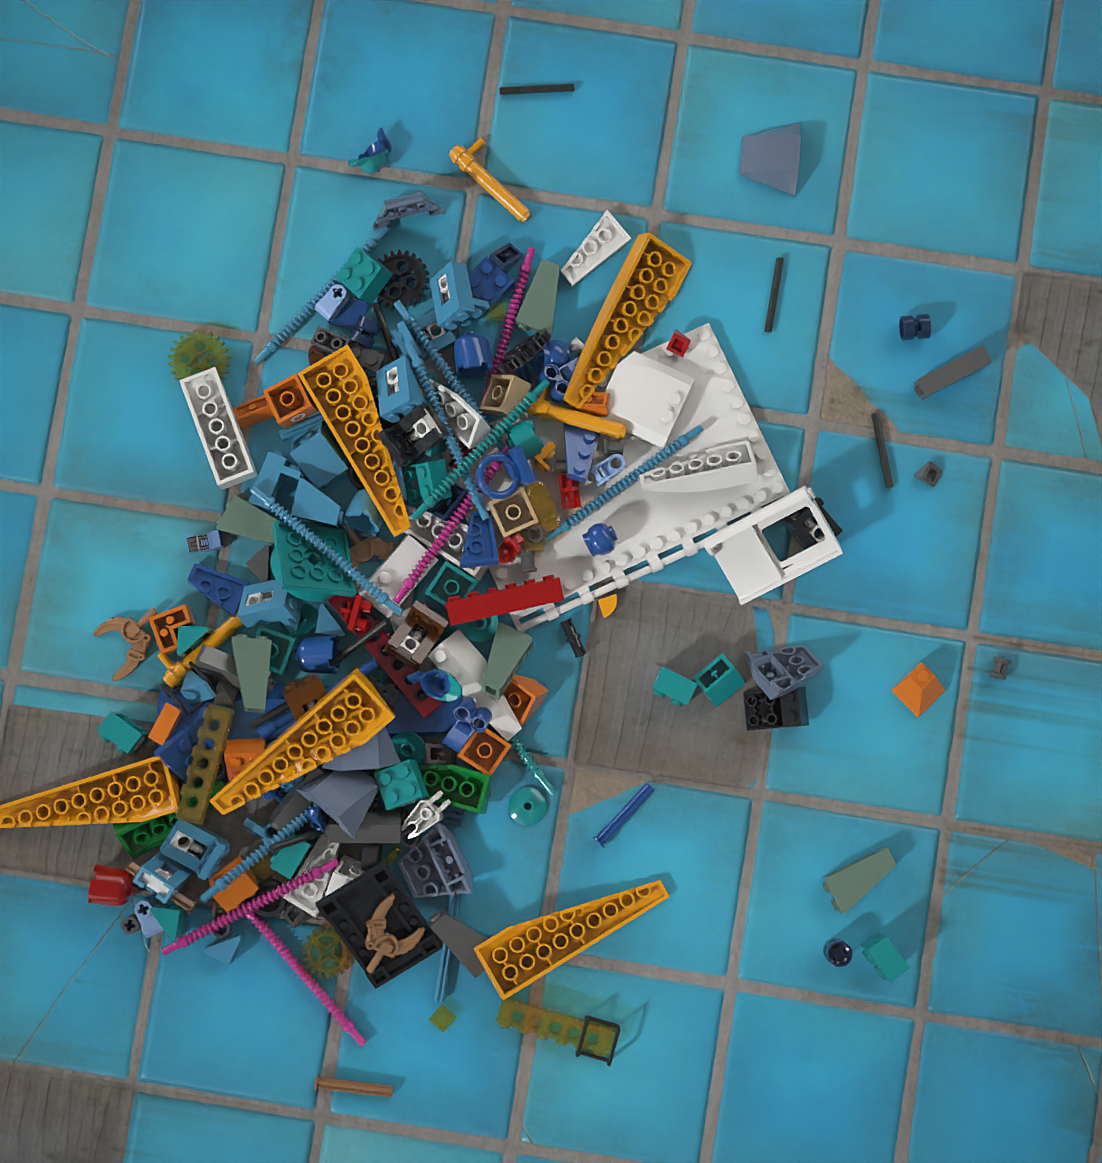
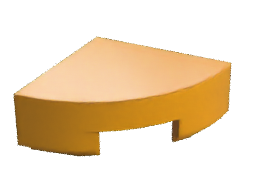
(607, 605)

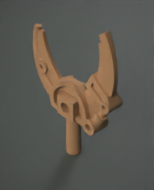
(365, 549)
(132, 633)
(384, 942)

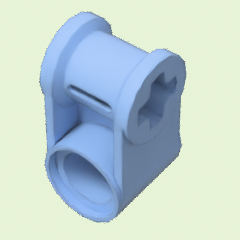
(331, 303)
(606, 469)
(147, 921)

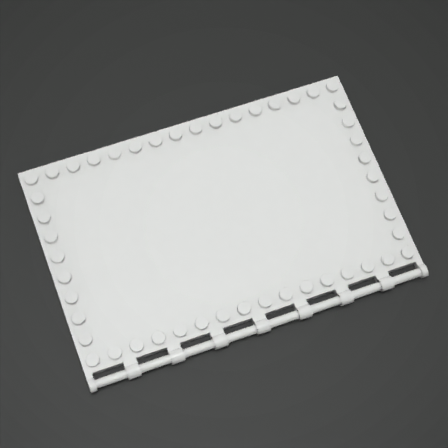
(642, 519)

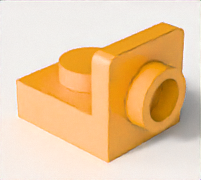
(546, 453)

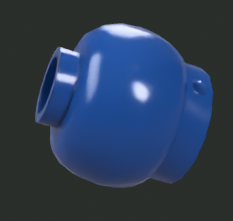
(553, 353)
(600, 539)

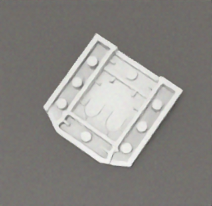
(646, 397)

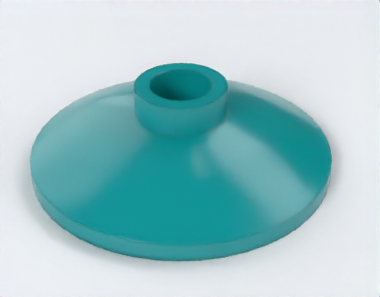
(307, 621)
(482, 633)
(406, 738)
(532, 796)

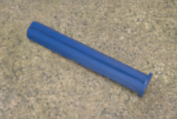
(624, 814)

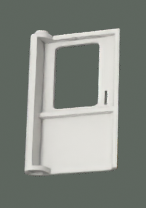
(749, 557)

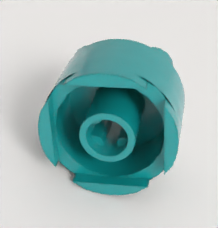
(523, 434)

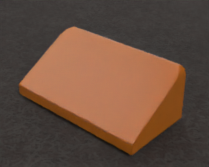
(595, 405)
(253, 412)
(165, 724)

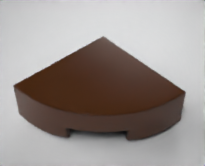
(315, 355)

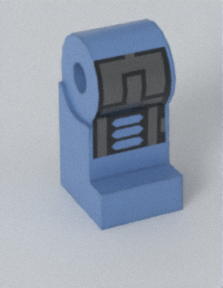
(205, 542)

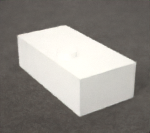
(394, 571)

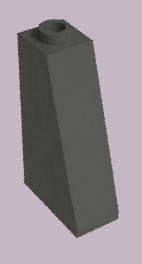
(952, 372)
(221, 667)
(294, 802)
(377, 827)
(459, 939)

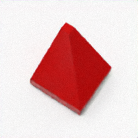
(678, 343)

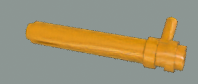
(468, 163)
(546, 410)
(178, 671)

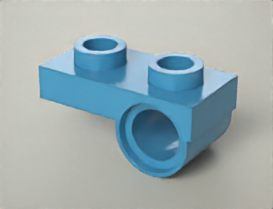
(255, 827)

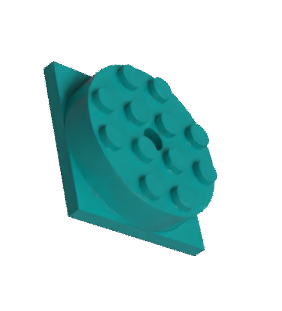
(305, 570)

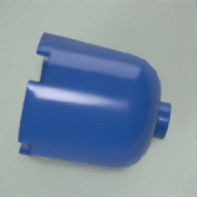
(472, 355)
(315, 652)

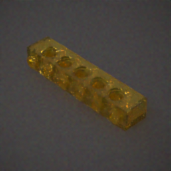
(209, 774)
(567, 1022)

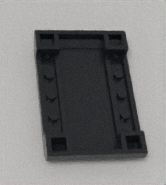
(355, 904)

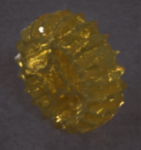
(543, 506)
(320, 947)

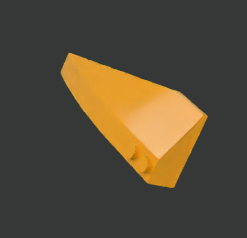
(636, 297)
(349, 409)
(330, 728)
(116, 796)
(541, 944)

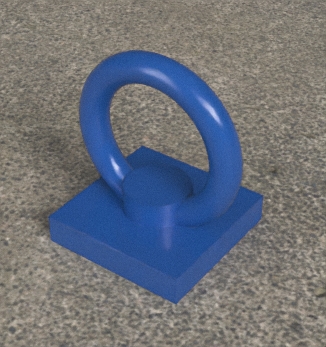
(516, 467)

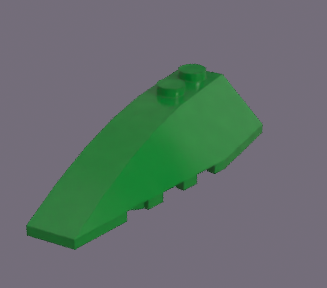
(460, 785)
(147, 835)

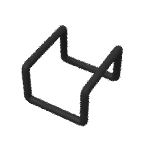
(196, 670)
(578, 1052)

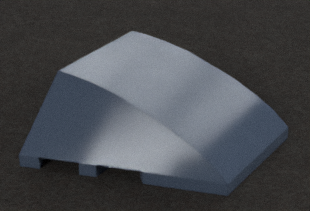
(773, 157)
(406, 206)
(783, 669)
(373, 754)
(343, 796)
(436, 866)

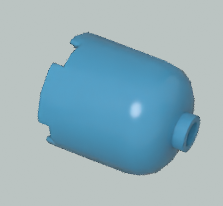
(363, 515)

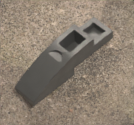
(332, 342)

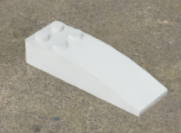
(218, 428)

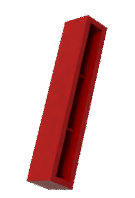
(503, 601)

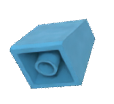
(319, 456)
(315, 507)

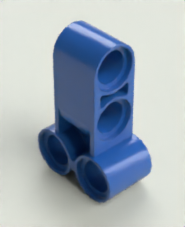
(559, 378)
(468, 720)

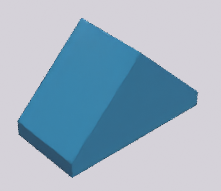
(328, 624)
(196, 689)
(225, 950)

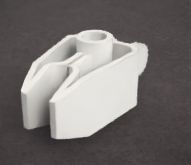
(425, 814)

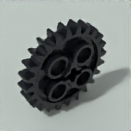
(407, 294)
(524, 351)

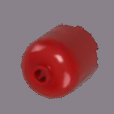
(111, 886)

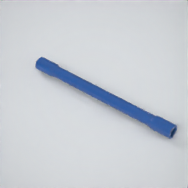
(272, 726)

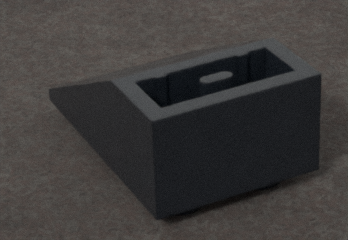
(781, 712)

